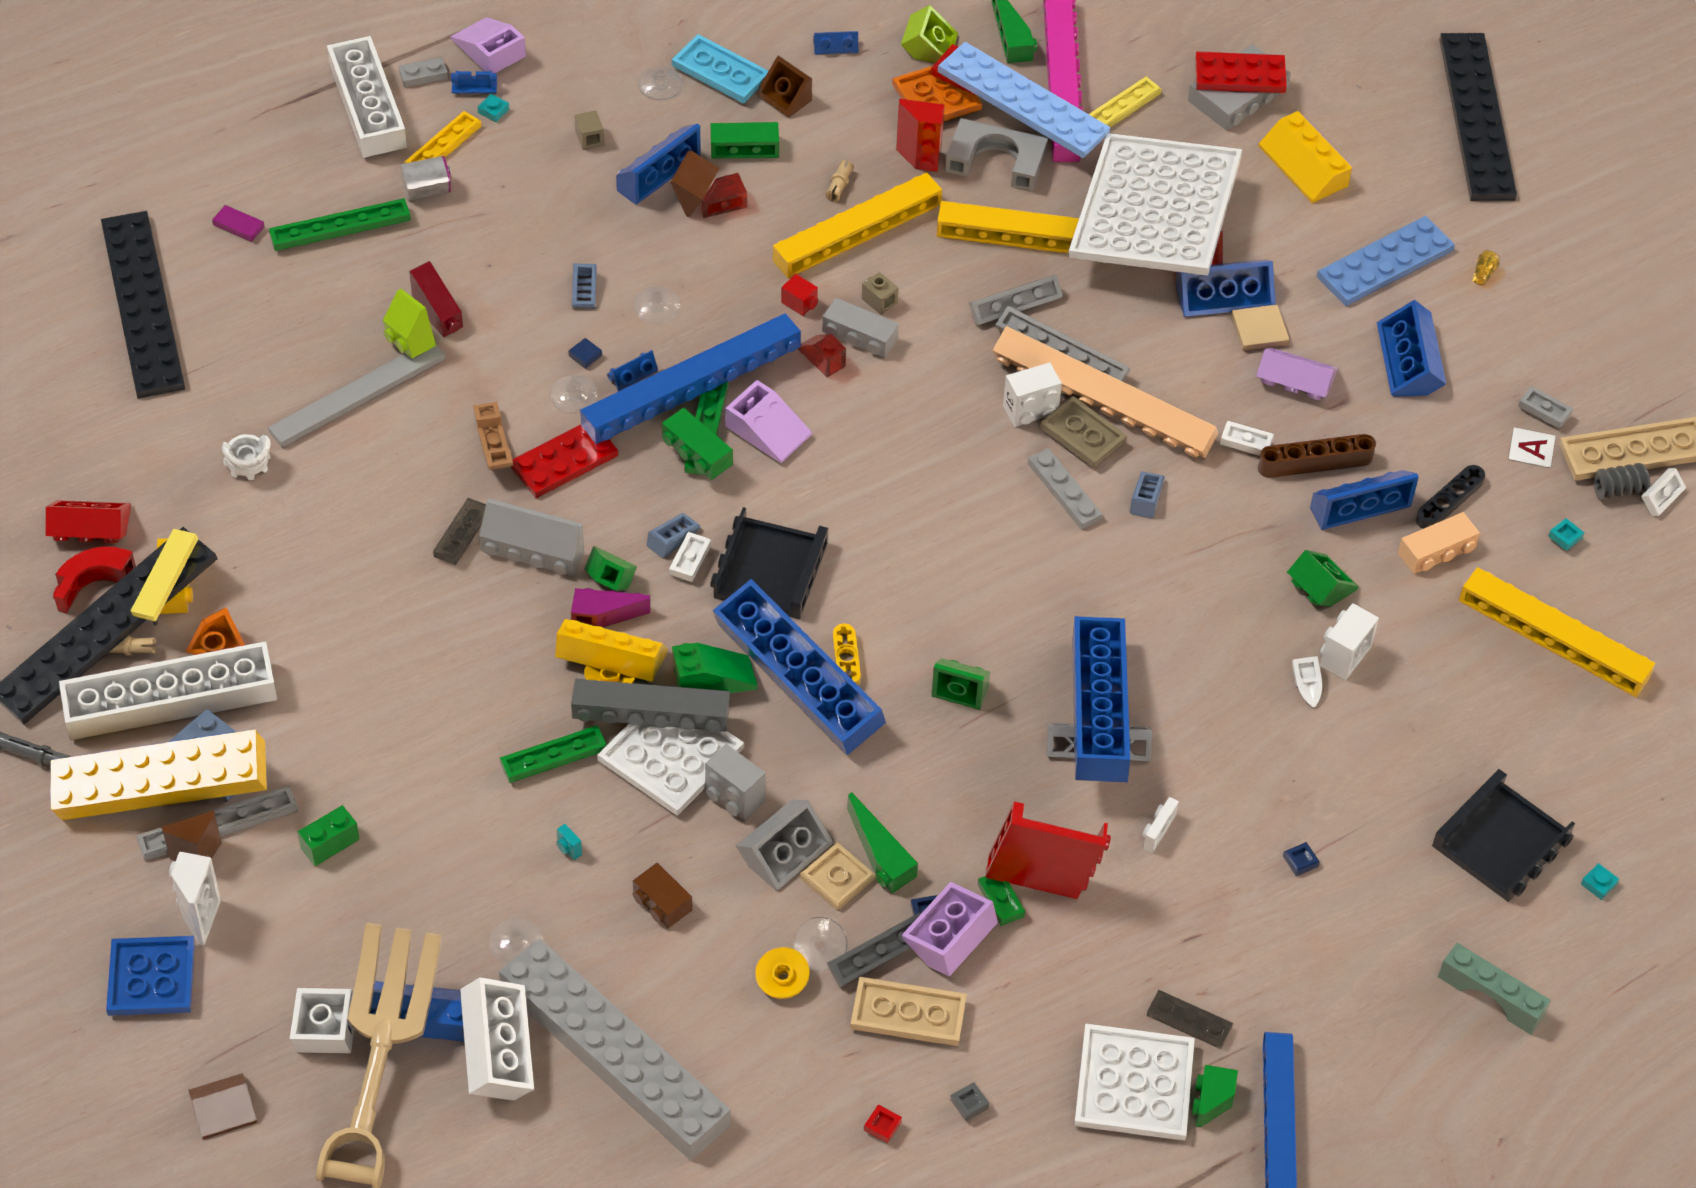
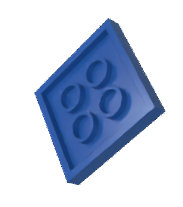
(150, 975)

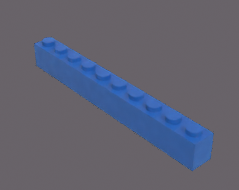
(690, 378)

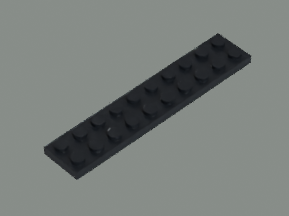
(1477, 117)
(142, 305)
(89, 637)

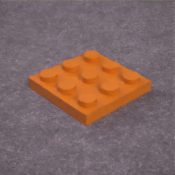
(927, 88)

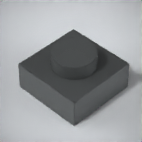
(969, 1101)

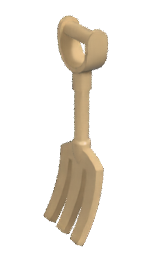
(383, 1030)

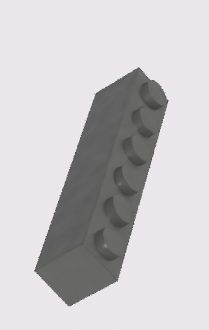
(650, 705)

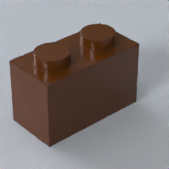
(662, 895)

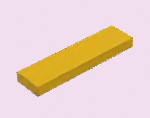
(448, 138)

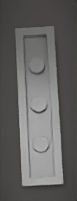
(1019, 298)
(1065, 488)

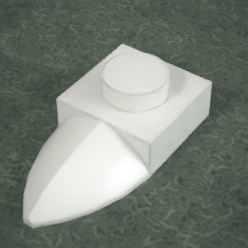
(1308, 678)

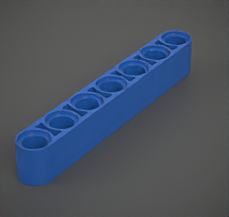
(1279, 1110)

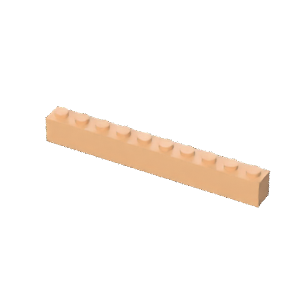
(1109, 394)

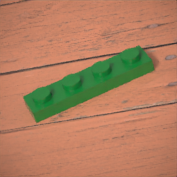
(553, 754)

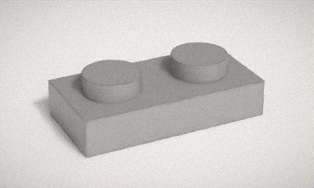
(423, 72)
(1545, 407)

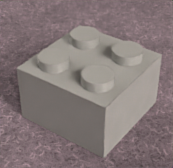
(735, 782)

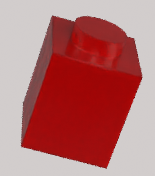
(799, 295)

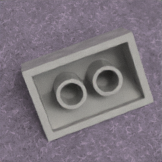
(785, 843)

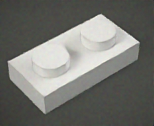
(1245, 438)
(1663, 492)
(690, 557)
(1163, 818)

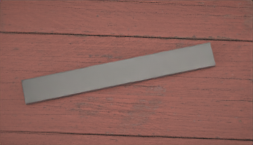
(353, 395)

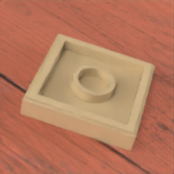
(1260, 327)
(837, 876)

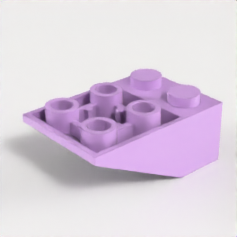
(491, 44)
(766, 422)

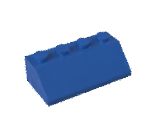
(658, 164)
(1227, 288)
(1411, 351)
(1364, 499)
(444, 1013)

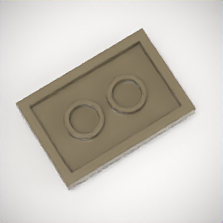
(1083, 432)

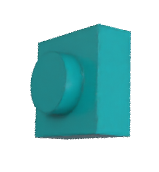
(493, 108)
(1566, 534)
(568, 842)
(1599, 881)

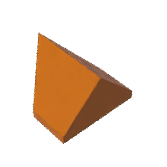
(215, 634)

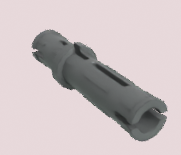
(40, 754)

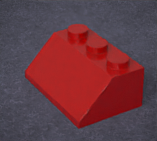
(920, 133)
(87, 520)

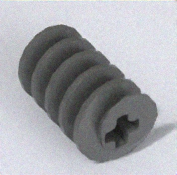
(1621, 479)

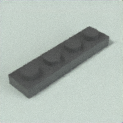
(870, 953)

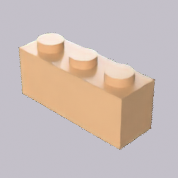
(1438, 543)

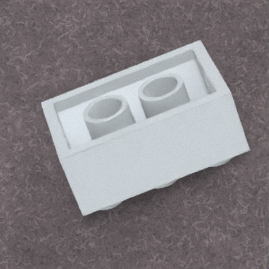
(196, 892)

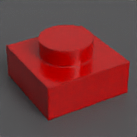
(882, 1123)

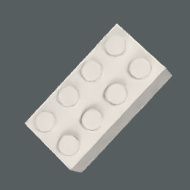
(496, 1039)

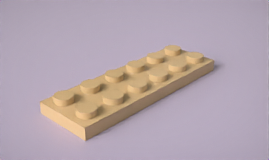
(1649, 444)

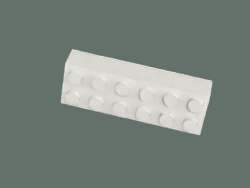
(367, 96)

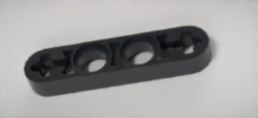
(1452, 498)

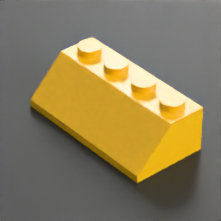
(1306, 157)
(609, 650)

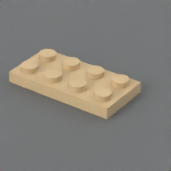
(908, 1011)

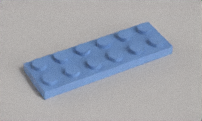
(1385, 260)

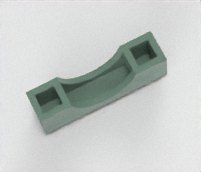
(1520, 1002)

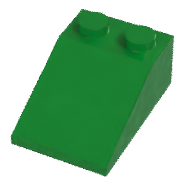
(712, 668)

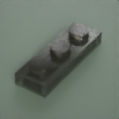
(460, 532)
(1189, 1019)

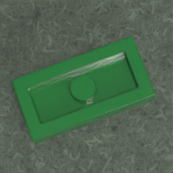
(1004, 900)

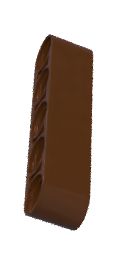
(1316, 455)

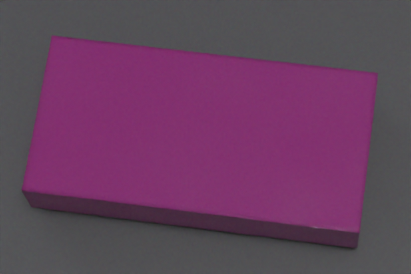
(238, 223)

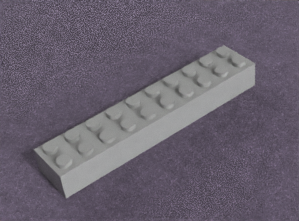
(617, 1050)

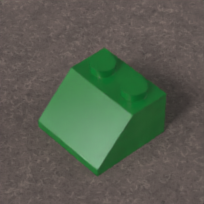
(1321, 578)
(960, 683)

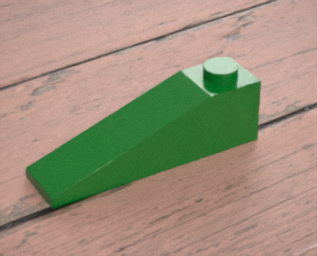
(1014, 33)
(888, 858)

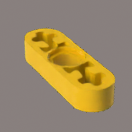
(850, 647)

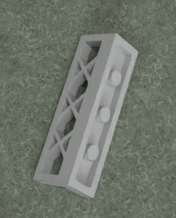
(1067, 730)

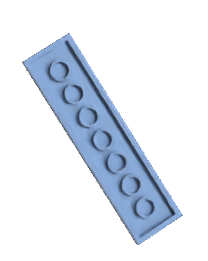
(1024, 99)

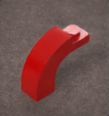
(89, 567)

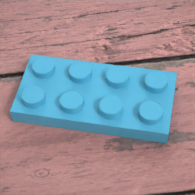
(720, 68)

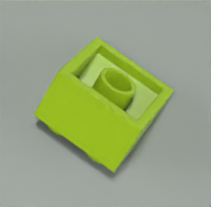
(928, 35)
(408, 325)

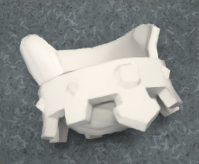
(247, 455)

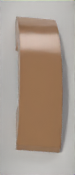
(492, 436)

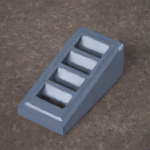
(588, 270)
(1146, 496)
(664, 546)

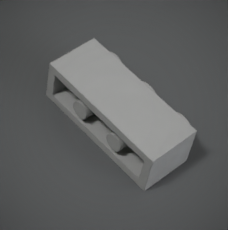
(860, 327)

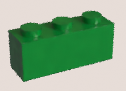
(744, 140)
(697, 444)

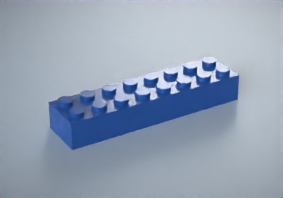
(799, 667)
(1100, 699)

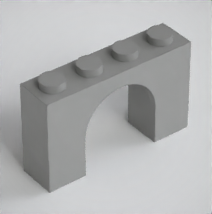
(1230, 107)
(977, 137)

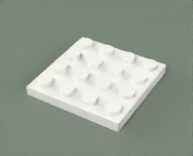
(665, 761)
(1134, 1082)

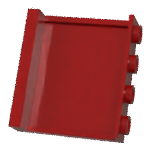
(1045, 855)

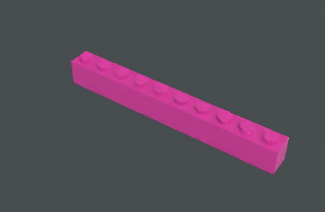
(1062, 61)

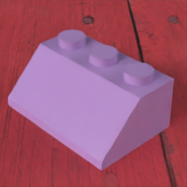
(1296, 373)
(951, 928)

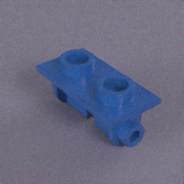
(835, 42)
(481, 83)
(633, 370)

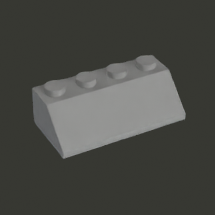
(531, 537)

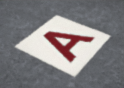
(1532, 447)

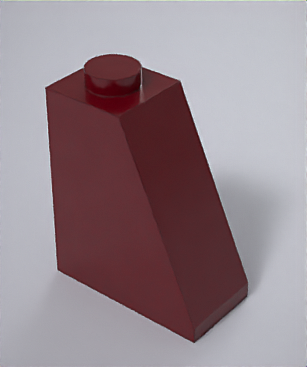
(433, 294)

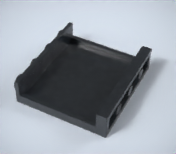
(775, 558)
(1501, 838)

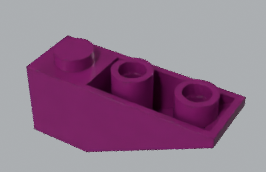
(608, 607)

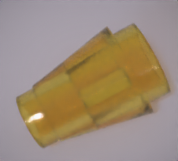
(1486, 265)

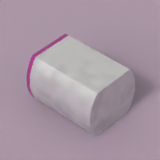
(426, 178)

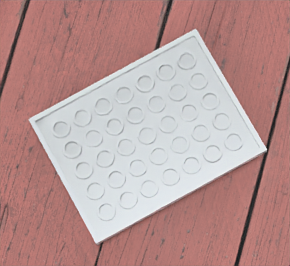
(1156, 204)

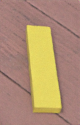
(1127, 102)
(164, 575)

